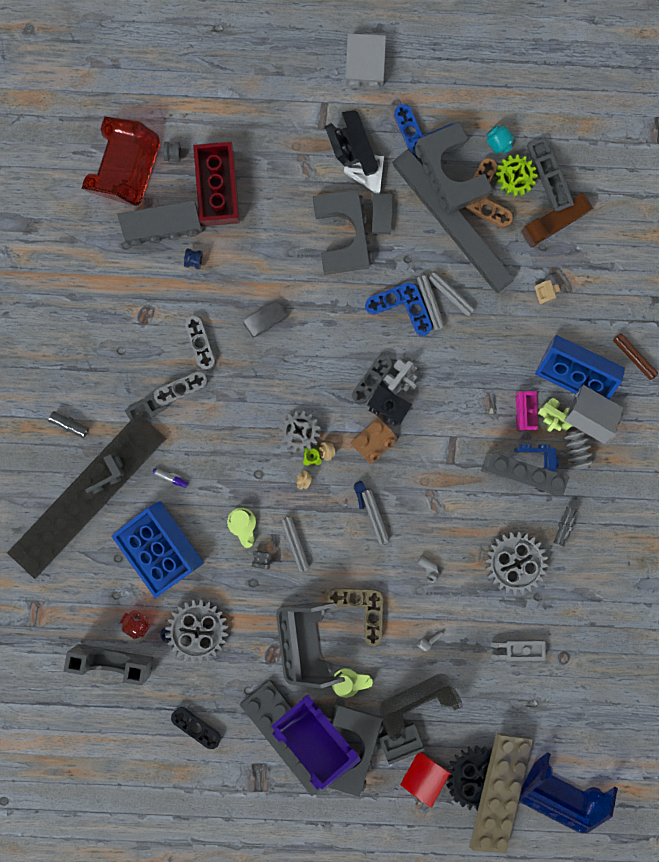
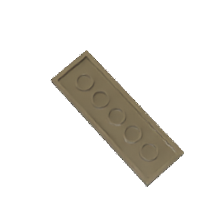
(500, 793)

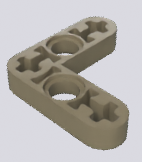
(363, 602)

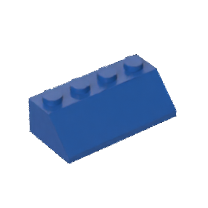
(575, 366)

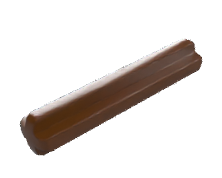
(635, 356)

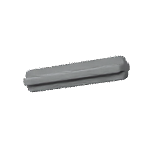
(451, 293)
(430, 302)
(375, 517)
(295, 544)

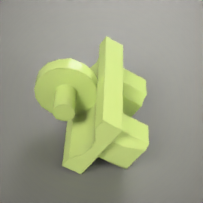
(554, 417)

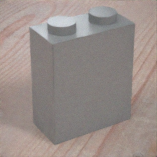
(365, 61)
(594, 414)

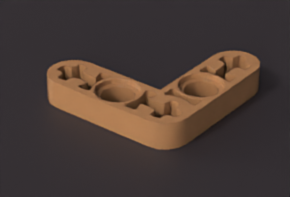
(477, 207)

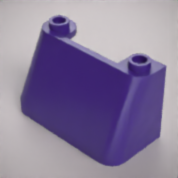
(315, 743)

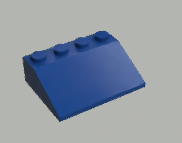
(157, 549)

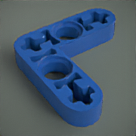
(410, 140)
(402, 299)

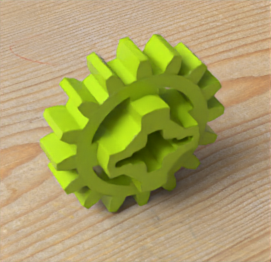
(509, 172)

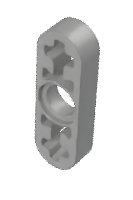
(190, 331)
(165, 390)

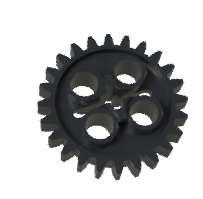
(478, 760)

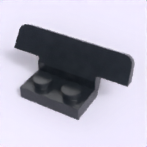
(352, 143)

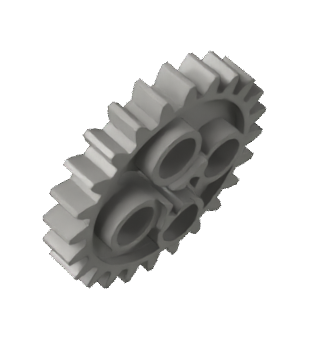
(523, 578)
(199, 613)

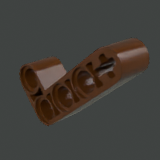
(555, 221)

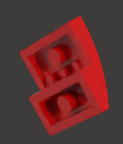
(425, 779)

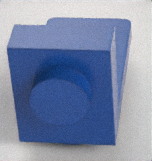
(551, 461)

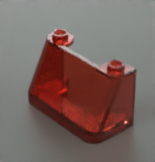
(125, 161)

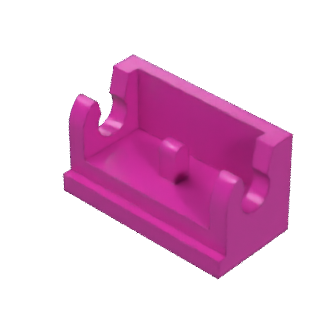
(526, 411)

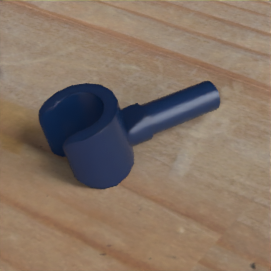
(359, 487)

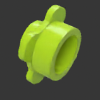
(315, 460)

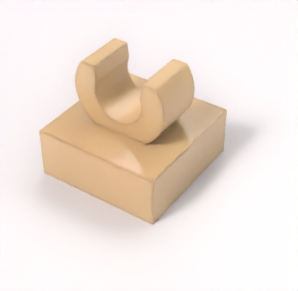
(546, 292)

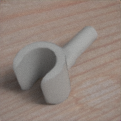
(425, 645)

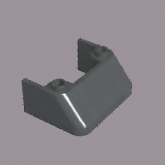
(301, 647)

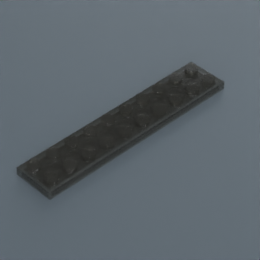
(75, 506)

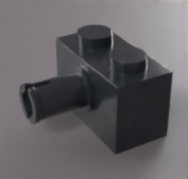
(388, 405)

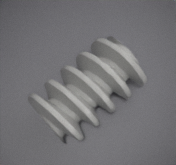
(578, 451)

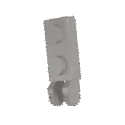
(520, 650)

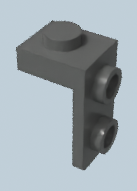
(114, 465)

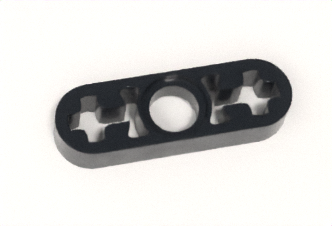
(211, 731)

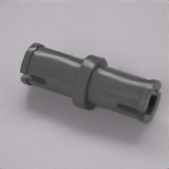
(68, 424)
(565, 526)

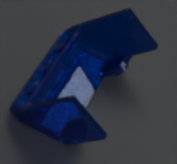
(563, 802)

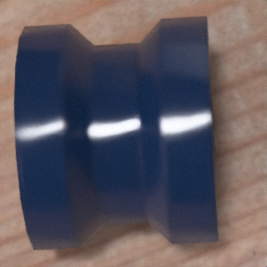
(193, 258)

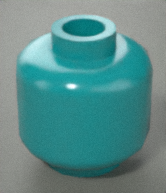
(500, 139)

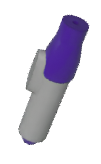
(171, 477)

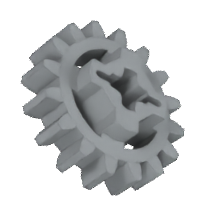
(305, 427)

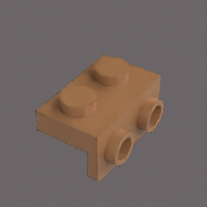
(374, 441)

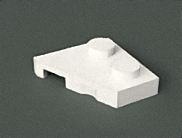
(372, 181)

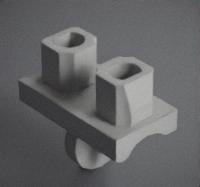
(403, 379)

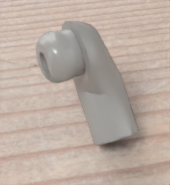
(431, 569)

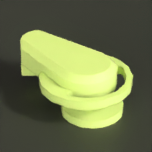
(242, 526)
(352, 683)

